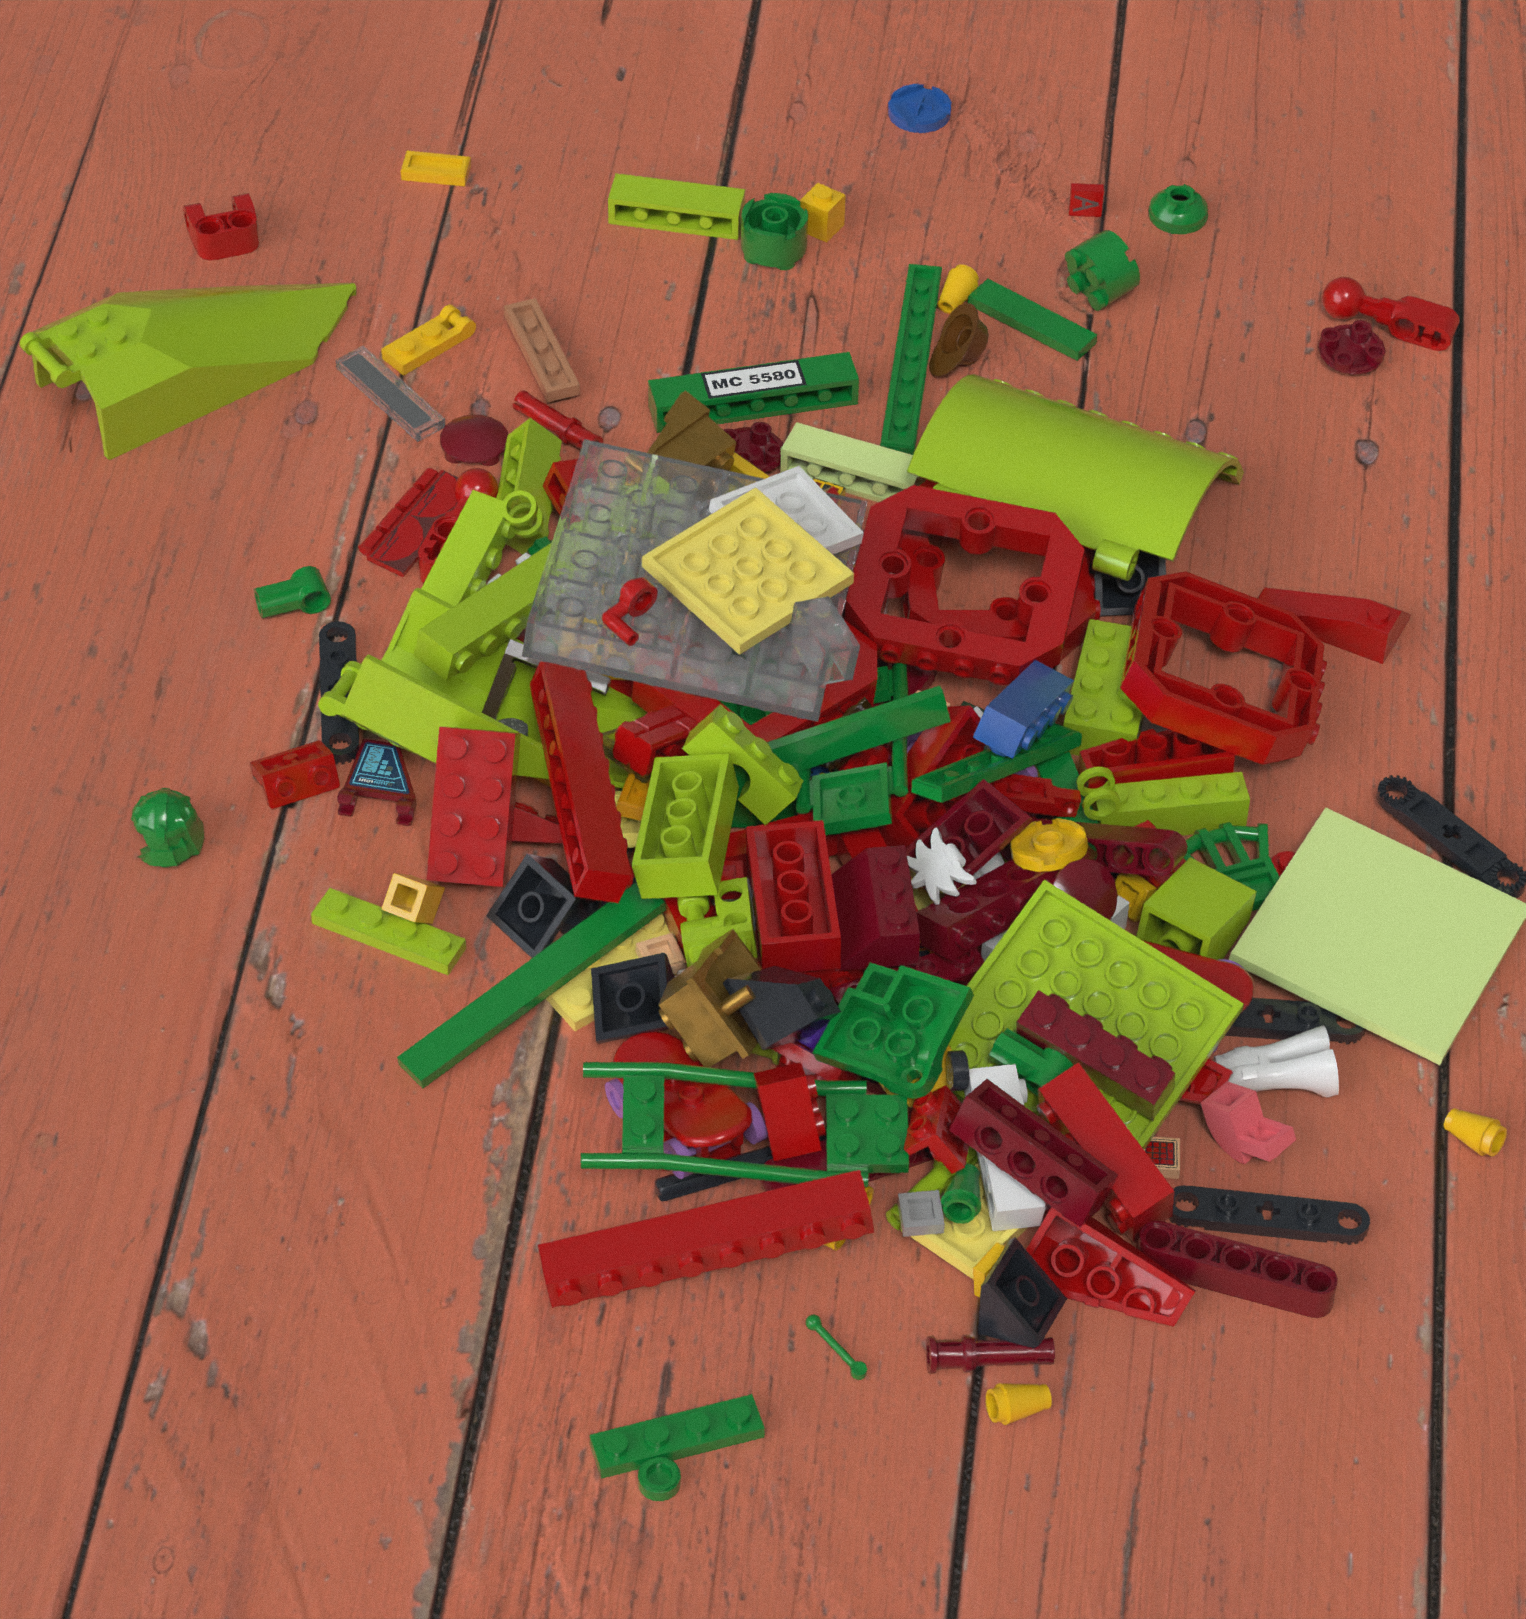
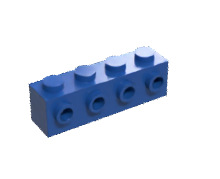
(1024, 710)

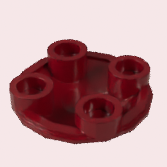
(1351, 348)
(474, 440)
(757, 445)
(1089, 884)

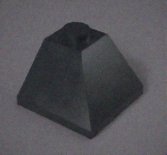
(1119, 595)
(534, 903)
(785, 1005)

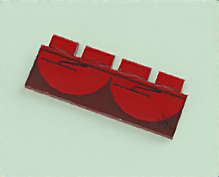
(405, 526)

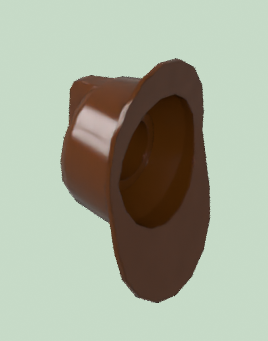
(960, 342)

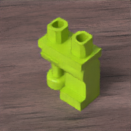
(701, 931)

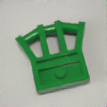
(1256, 873)

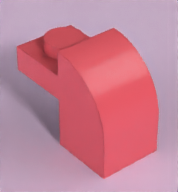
(1240, 1127)

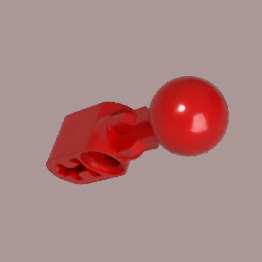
(1408, 318)
(471, 479)

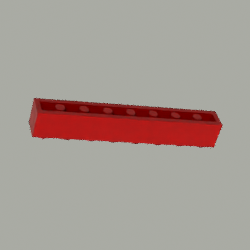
(581, 783)
(706, 1238)

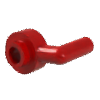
(635, 599)

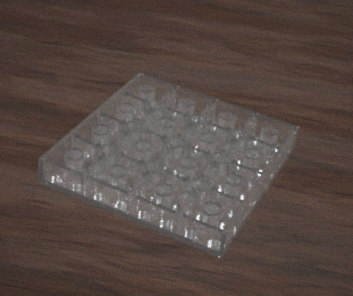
(611, 517)

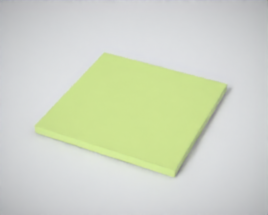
(1381, 935)

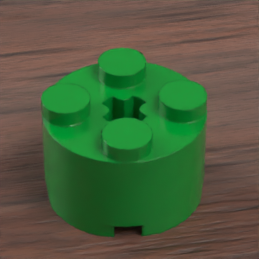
(774, 231)
(1101, 269)

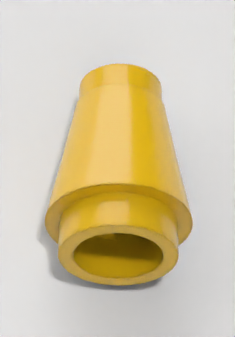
(958, 286)
(1477, 1131)
(1016, 1401)

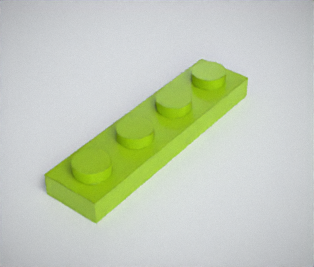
(388, 932)

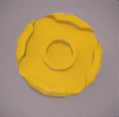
(1049, 845)

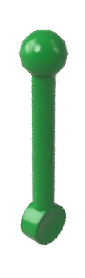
(858, 1368)

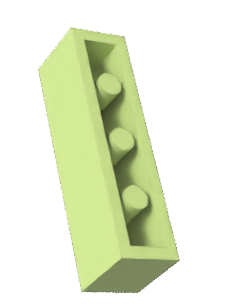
(848, 462)

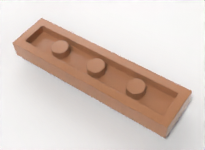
(541, 350)

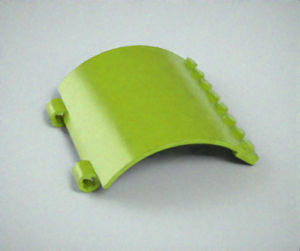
(1101, 476)

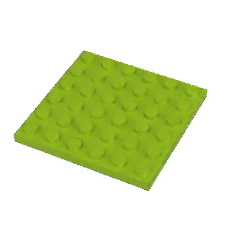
(1102, 973)

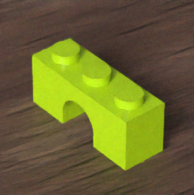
(771, 780)

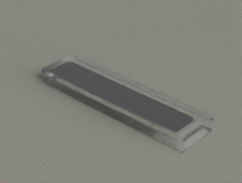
(390, 393)

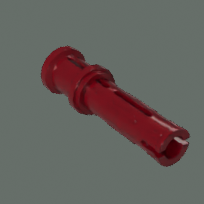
(970, 1353)

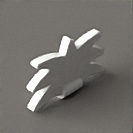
(938, 867)

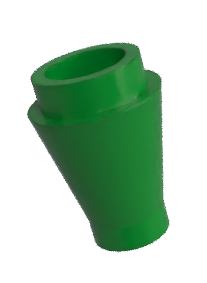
(962, 1197)

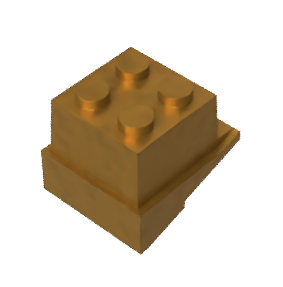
(694, 436)
(702, 1007)

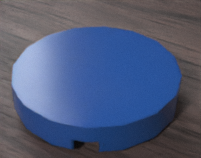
(919, 108)

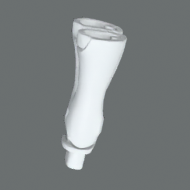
(1288, 1064)

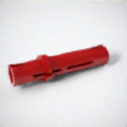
(568, 429)

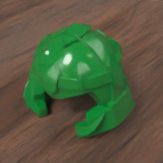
(168, 827)

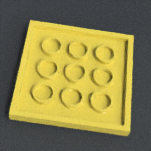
(746, 569)

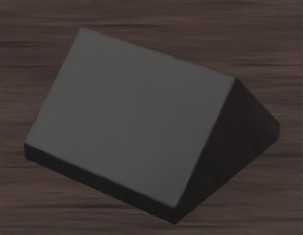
(629, 997)
(1018, 1299)

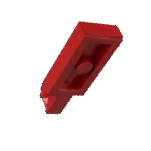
(1039, 795)

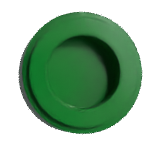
(659, 1478)

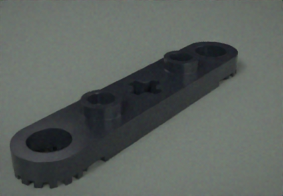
(332, 660)
(1432, 821)
(1289, 1020)
(1291, 1216)

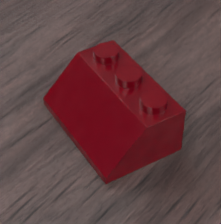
(977, 826)
(876, 909)

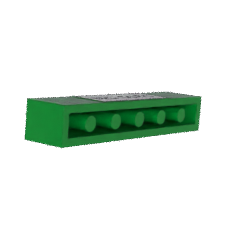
(761, 389)

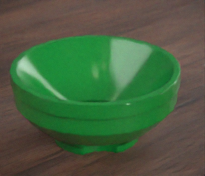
(1175, 215)

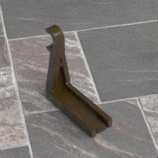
(508, 669)

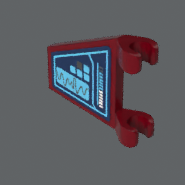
(380, 774)

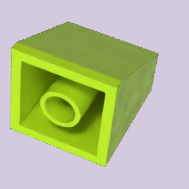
(1197, 911)

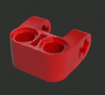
(223, 233)

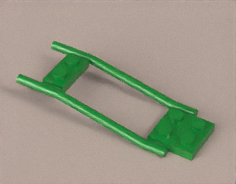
(860, 795)
(860, 1128)

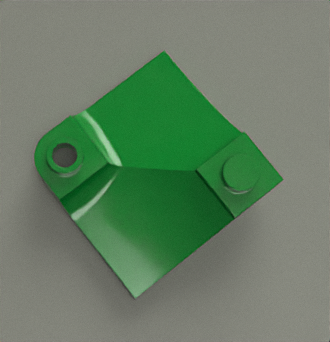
(895, 1028)

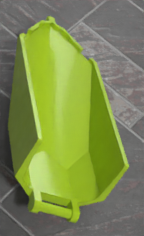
(183, 352)
(410, 701)

